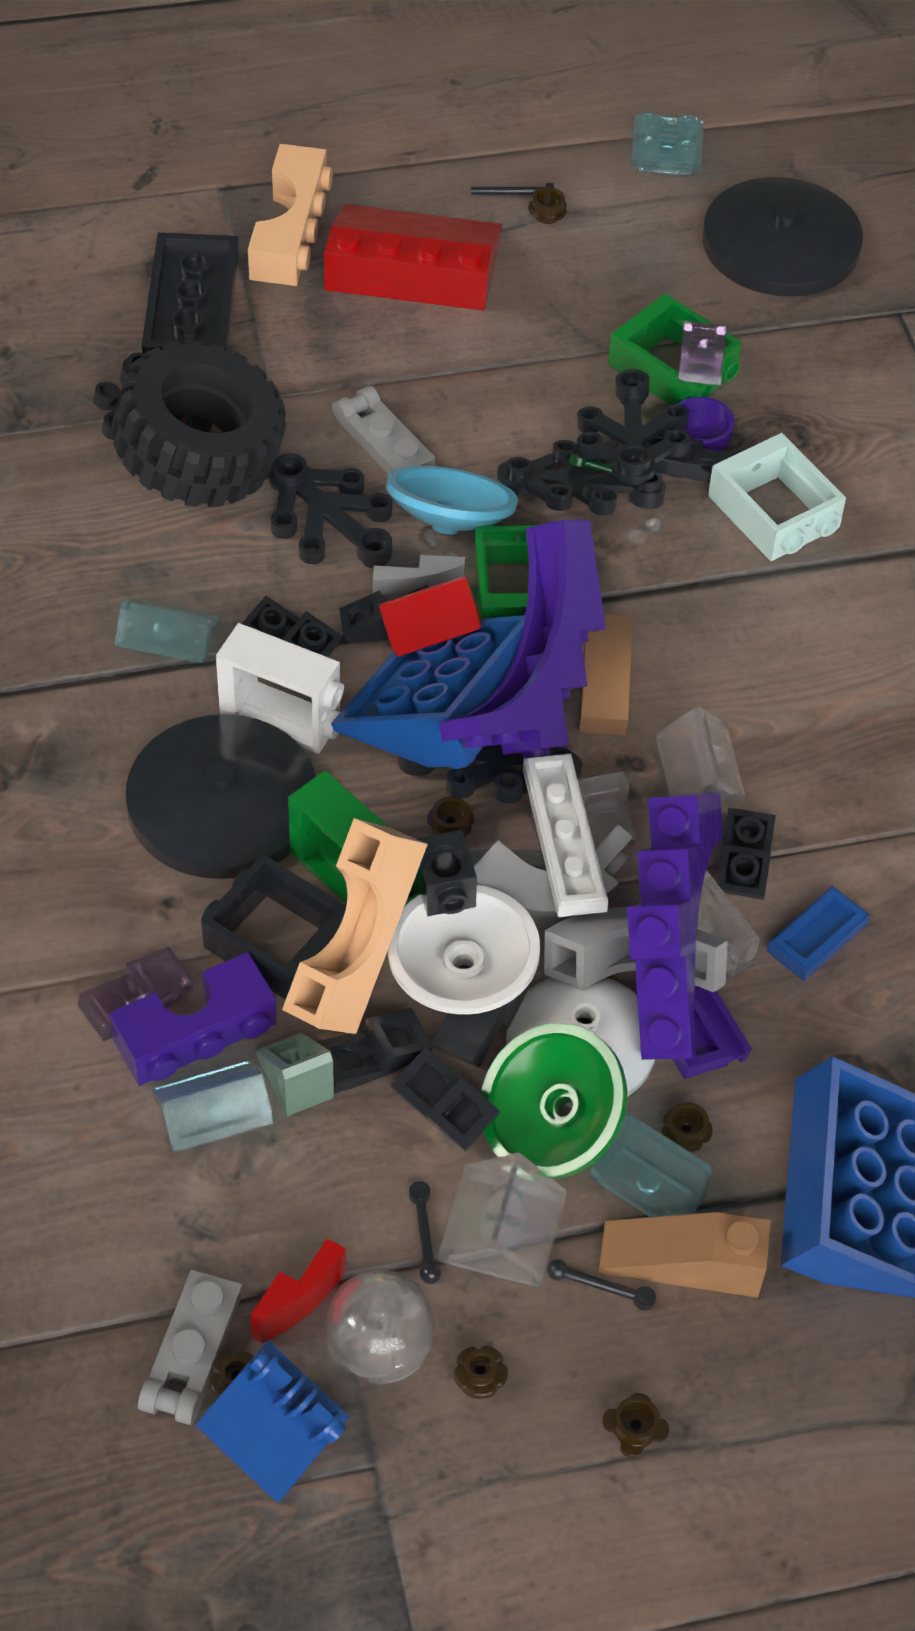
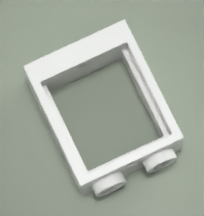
(254, 654)

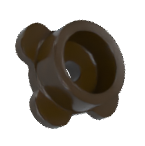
(640, 1409)

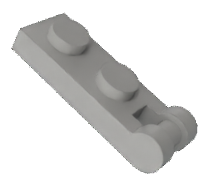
(380, 431)
(191, 1346)

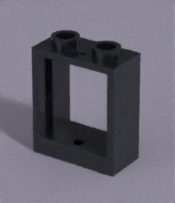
(285, 888)

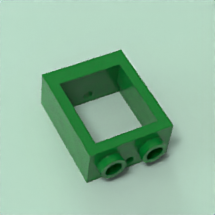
(650, 326)
(499, 546)
(319, 827)

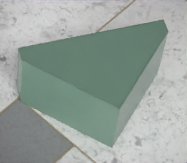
(298, 1072)

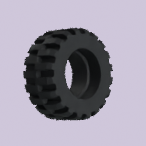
(189, 461)

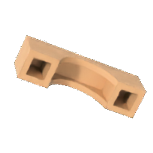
(281, 244)
(339, 980)

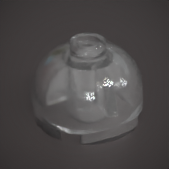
(380, 1326)

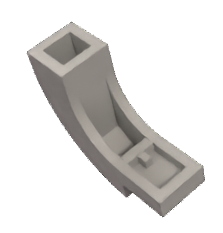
(531, 886)
(597, 946)

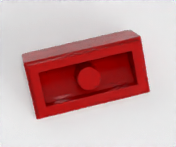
(431, 616)

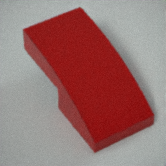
(292, 1300)

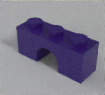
(161, 1042)

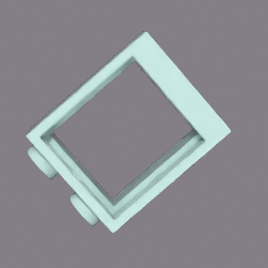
(760, 465)

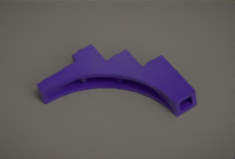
(561, 610)
(666, 919)

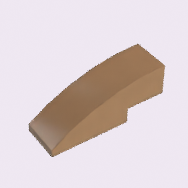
(608, 677)

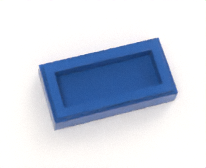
(818, 933)

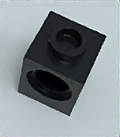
(446, 875)

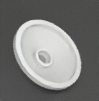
(492, 939)
(609, 1007)

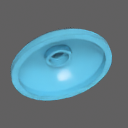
(450, 497)

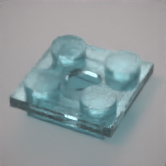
(667, 144)

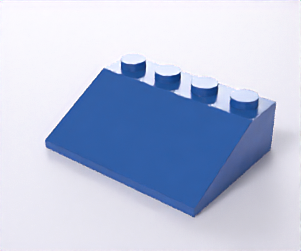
(416, 691)
(851, 1181)

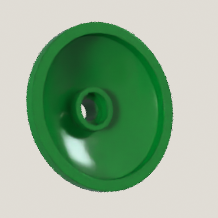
(535, 1081)

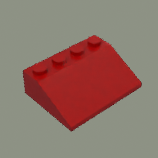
(411, 256)

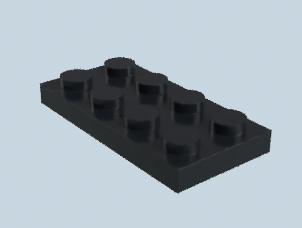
(191, 290)

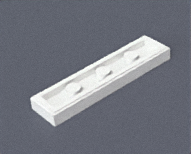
(565, 835)

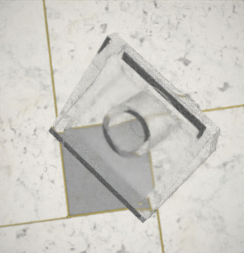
(504, 1220)

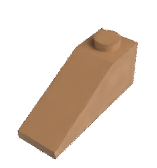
(689, 1251)

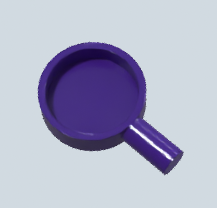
(709, 422)

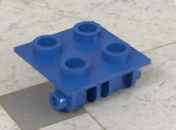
(272, 1421)

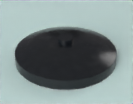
(782, 236)
(216, 794)

